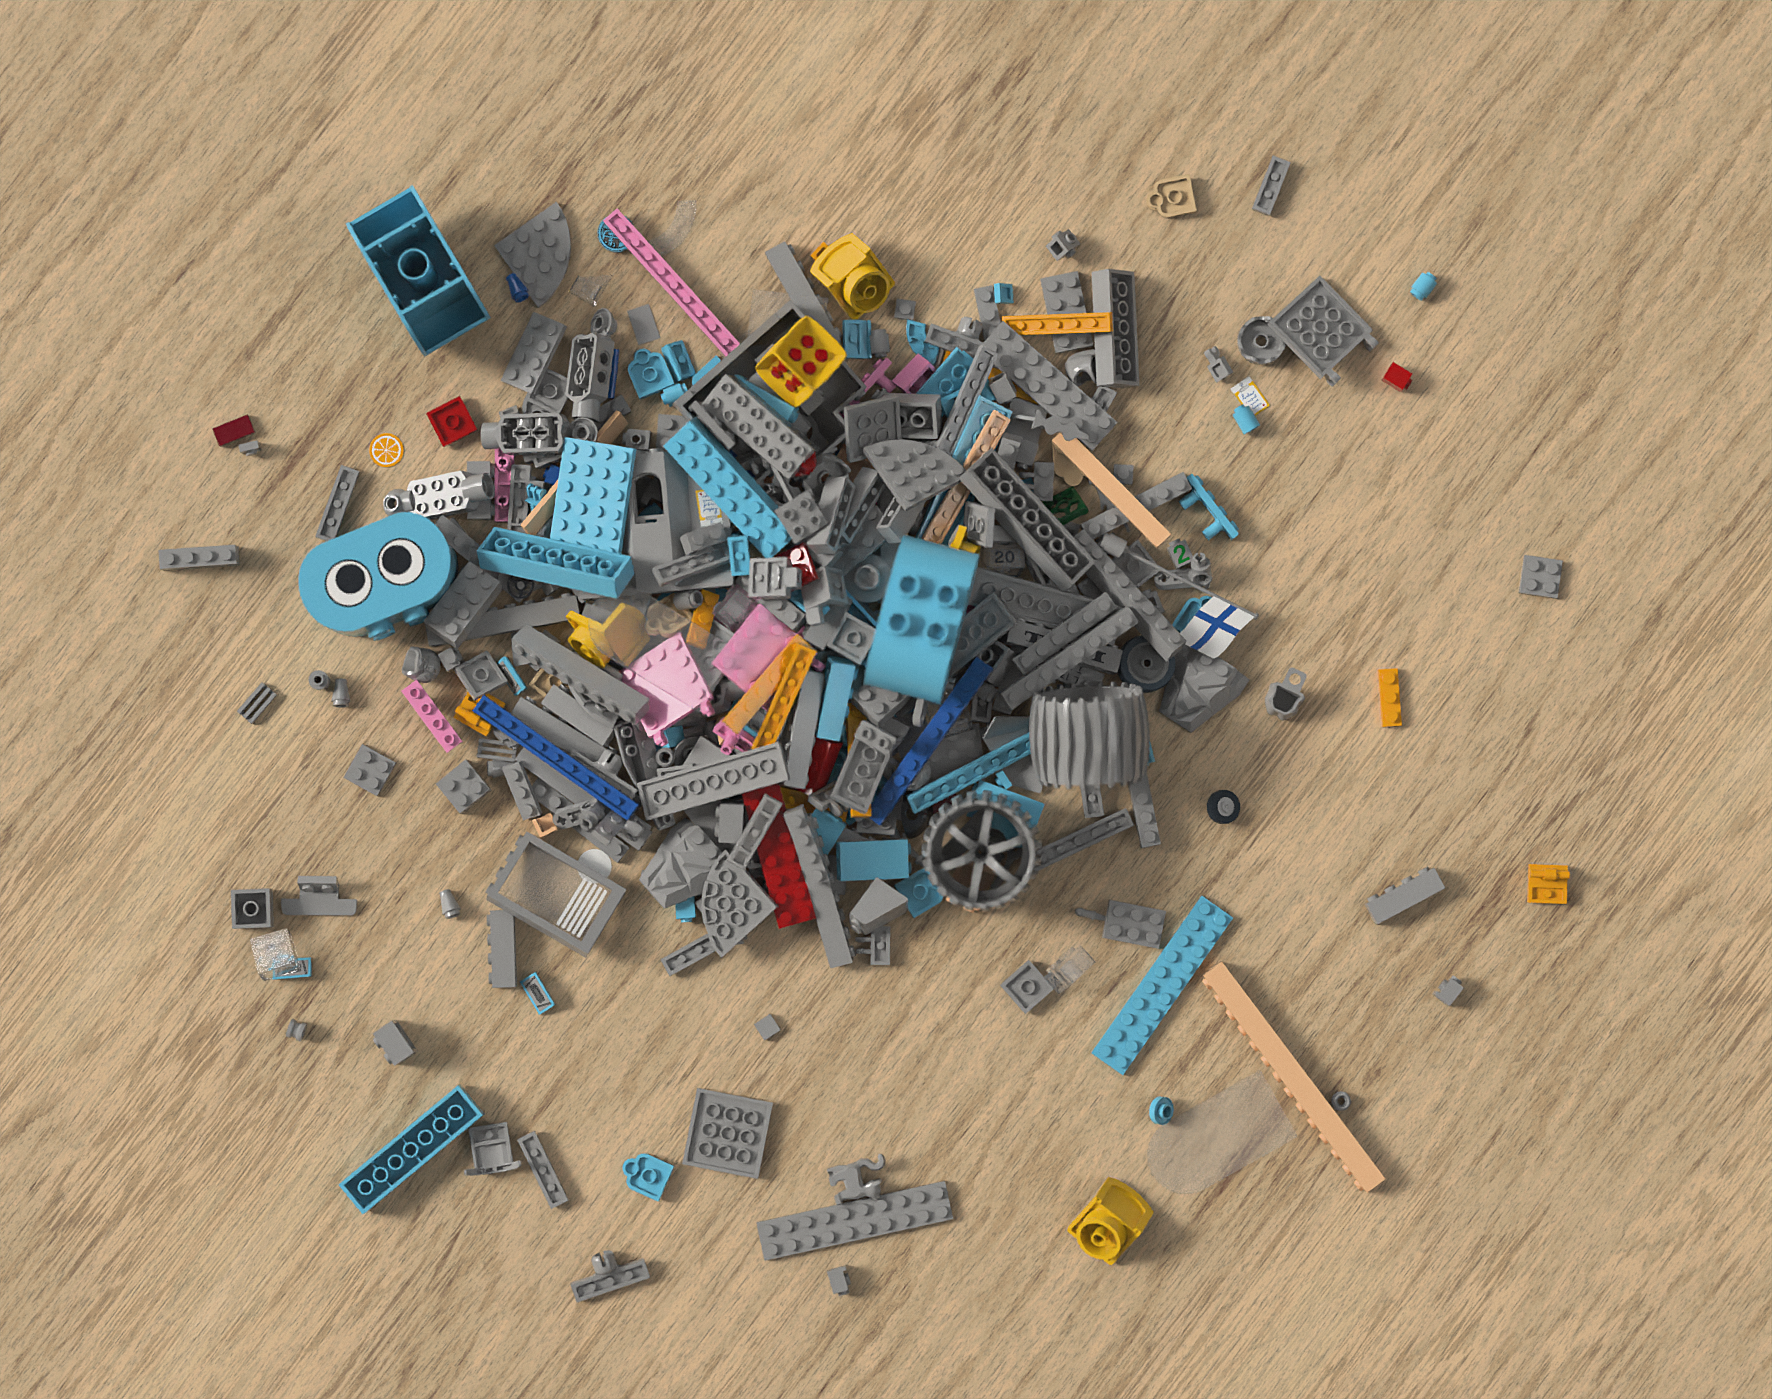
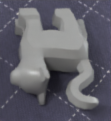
(853, 1179)

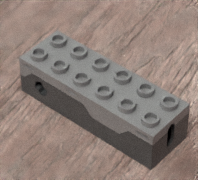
(762, 427)

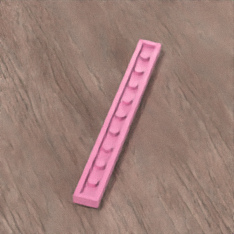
(671, 282)

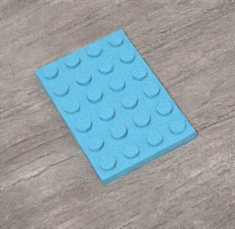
(593, 494)

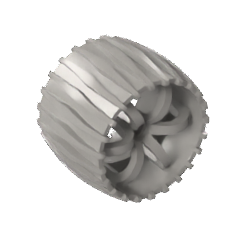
(1089, 735)
(972, 897)

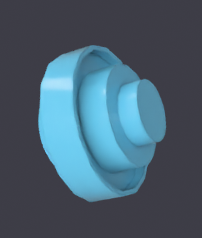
(1161, 1110)

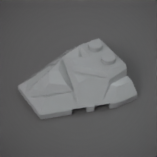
(1199, 688)
(680, 865)

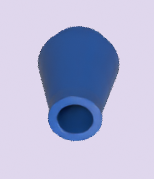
(517, 289)

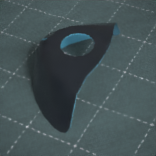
(915, 827)

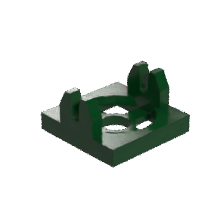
(1060, 499)

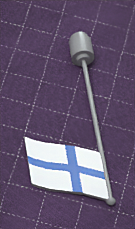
(1212, 625)

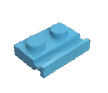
(856, 339)

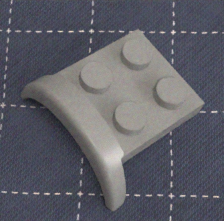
(491, 1150)

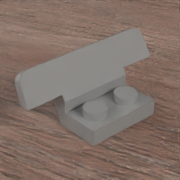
(824, 590)
(319, 897)

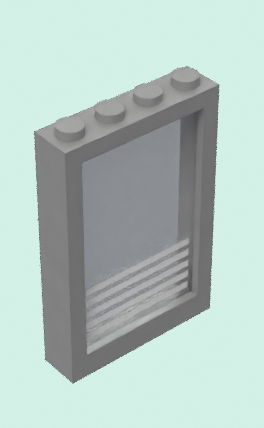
(555, 894)

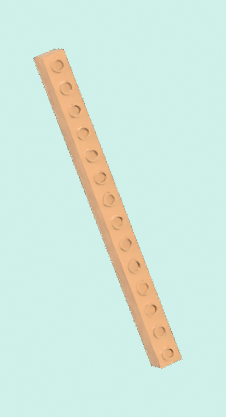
(1293, 1077)

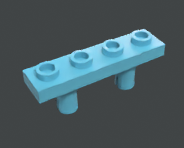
(1221, 522)

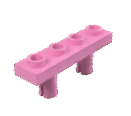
(878, 377)
(502, 484)
(432, 716)
(741, 741)

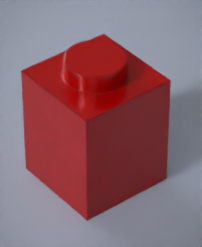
(1397, 377)

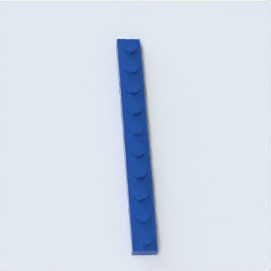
(929, 740)
(556, 757)

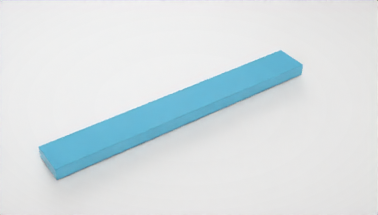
(969, 773)

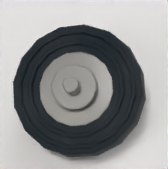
(1223, 806)

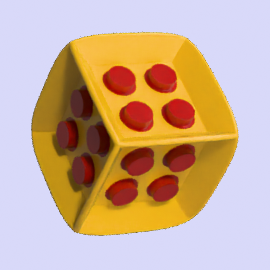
(801, 361)

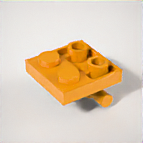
(467, 716)
(1547, 883)

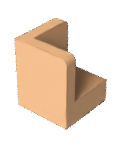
(545, 825)

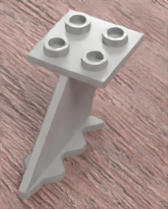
(1029, 420)
(800, 513)

